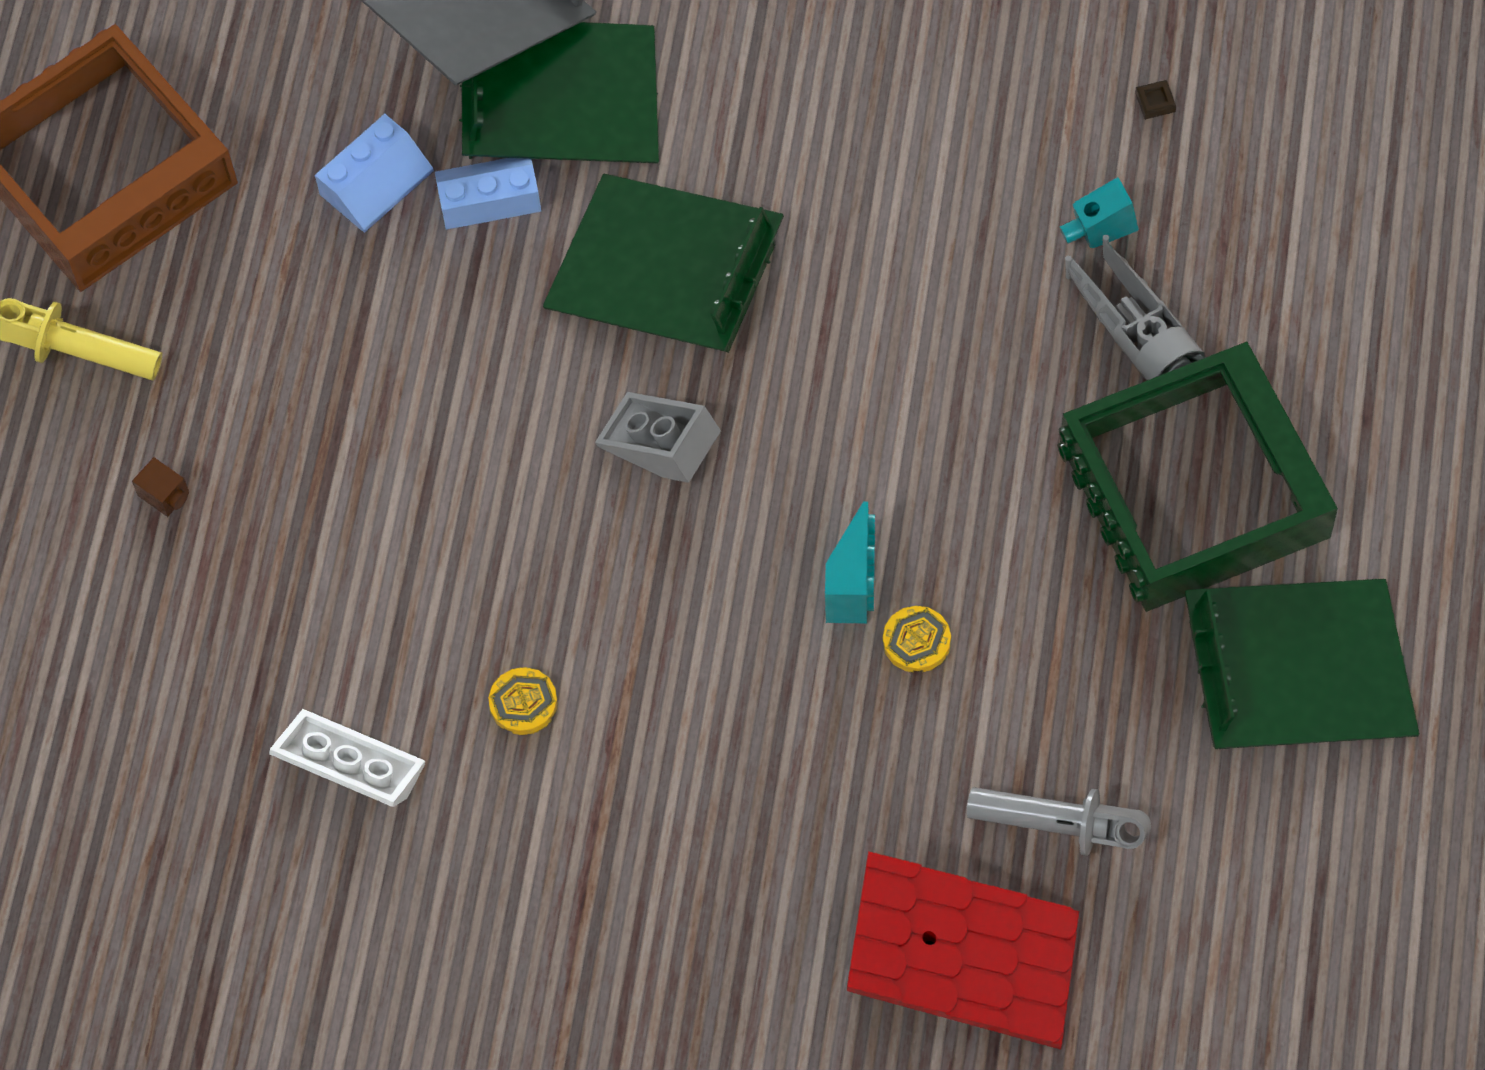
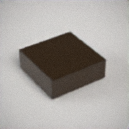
(1155, 99)

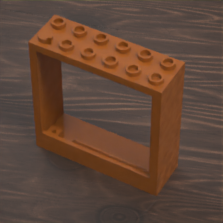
(145, 206)

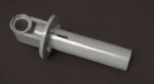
(1089, 821)

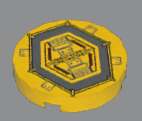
(916, 639)
(523, 701)

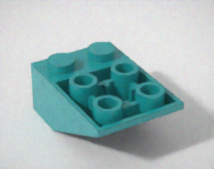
(852, 571)

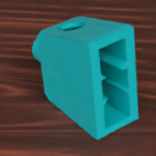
(1100, 214)

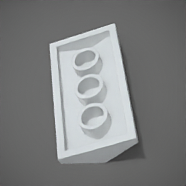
(348, 758)

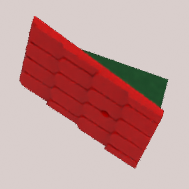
(963, 950)

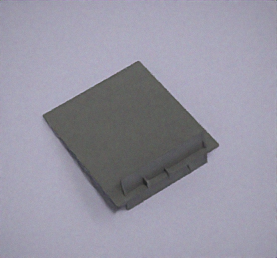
(476, 35)

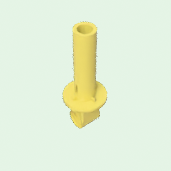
(45, 331)

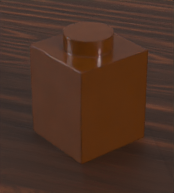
(161, 487)

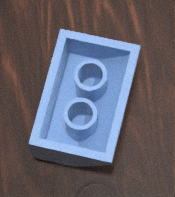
(373, 173)
(487, 191)

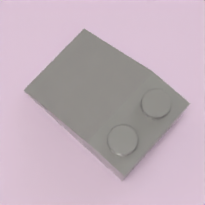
(660, 435)

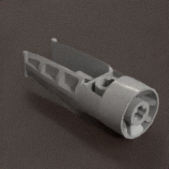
(1159, 335)

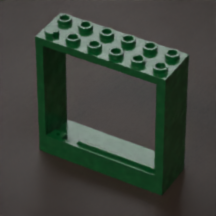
(1273, 432)

